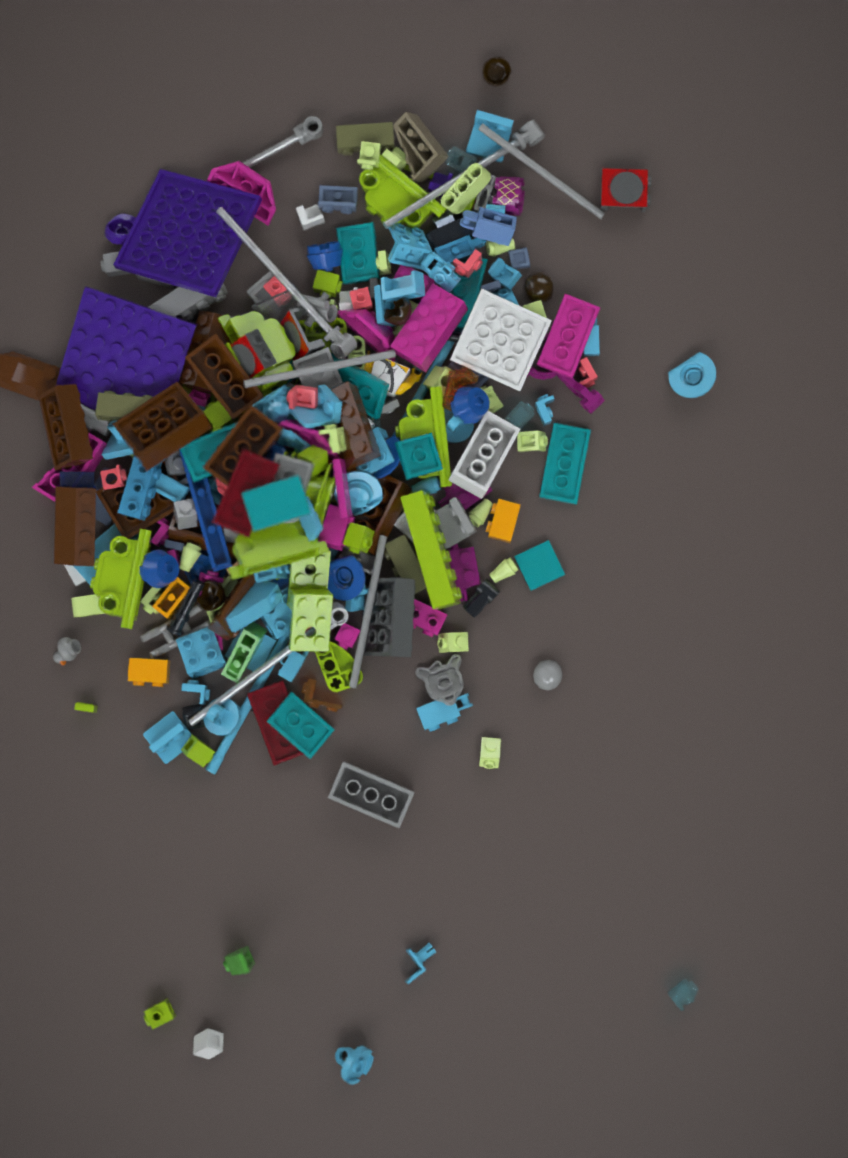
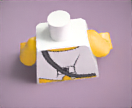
(394, 374)

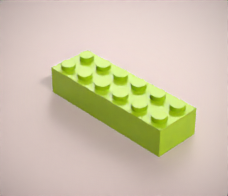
(431, 550)

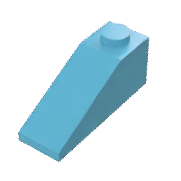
(255, 604)

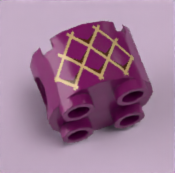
(510, 194)

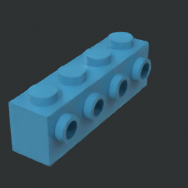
(139, 490)

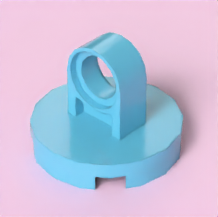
(456, 429)
(224, 718)
(357, 1063)

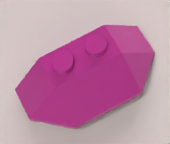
(241, 177)
(365, 325)
(311, 436)

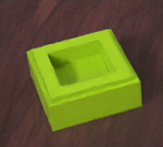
(86, 707)

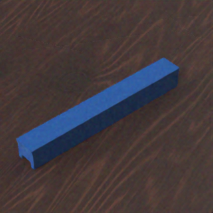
(206, 512)

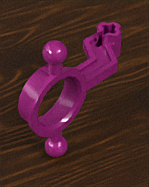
(590, 400)

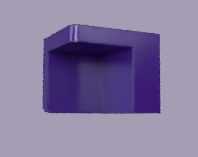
(438, 180)

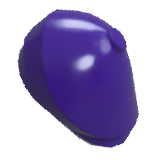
(118, 228)

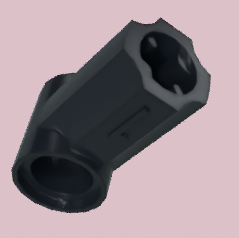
(484, 595)

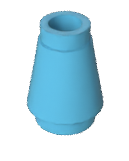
(429, 485)

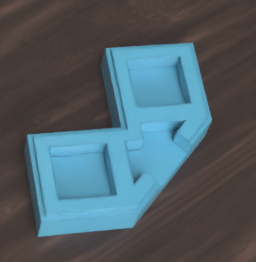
(292, 440)

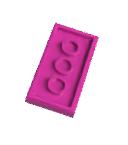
(568, 336)

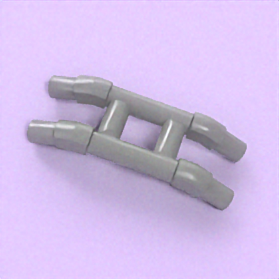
(171, 642)

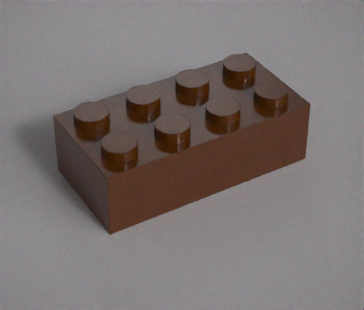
(253, 433)

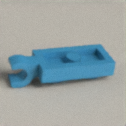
(459, 249)

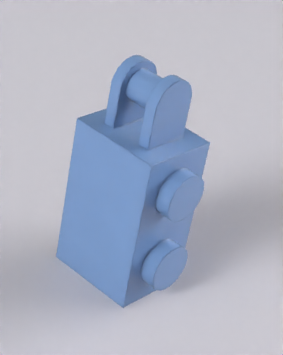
(490, 225)

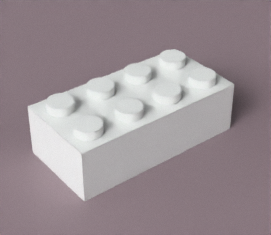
(484, 454)

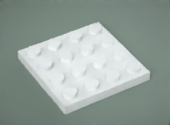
(500, 340)

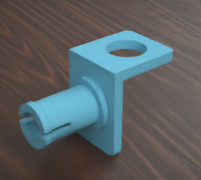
(419, 957)

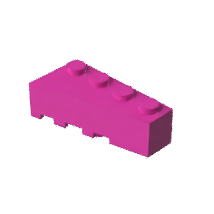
(51, 479)

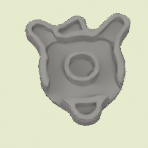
(443, 681)

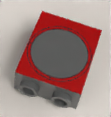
(624, 188)
(296, 335)
(253, 353)

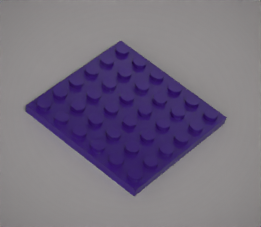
(183, 237)
(123, 348)

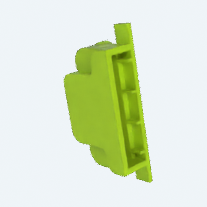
(392, 191)
(274, 336)
(424, 418)
(273, 548)
(119, 577)

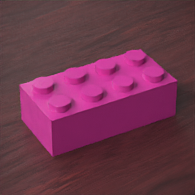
(429, 327)

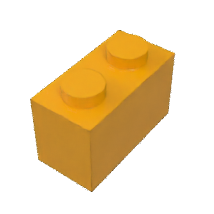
(503, 521)
(171, 598)
(148, 671)

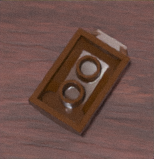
(26, 375)

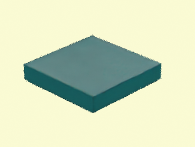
(418, 456)
(539, 565)

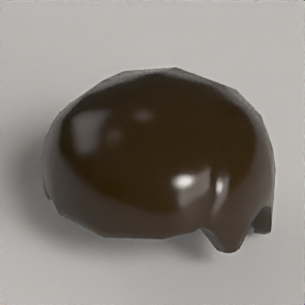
(496, 71)
(539, 287)
(400, 313)
(211, 596)

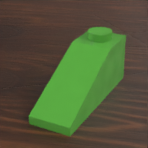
(244, 651)
(239, 961)

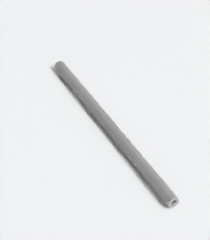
(541, 171)
(319, 368)
(368, 611)

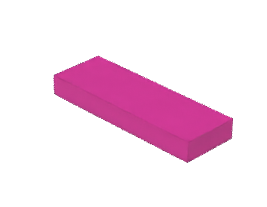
(342, 488)

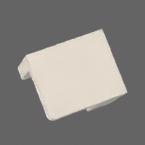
(310, 216)
(345, 300)
(208, 1043)

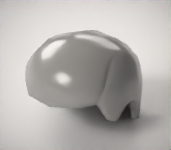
(547, 674)

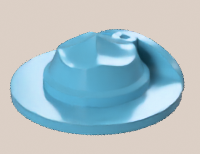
(693, 376)
(275, 405)
(364, 491)

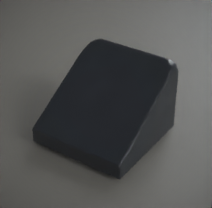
(188, 712)

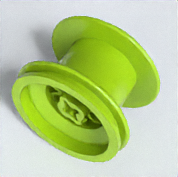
(320, 490)

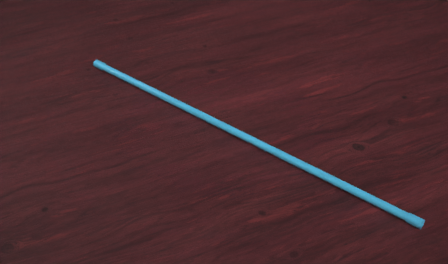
(218, 757)

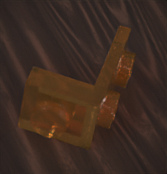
(455, 381)
(309, 690)

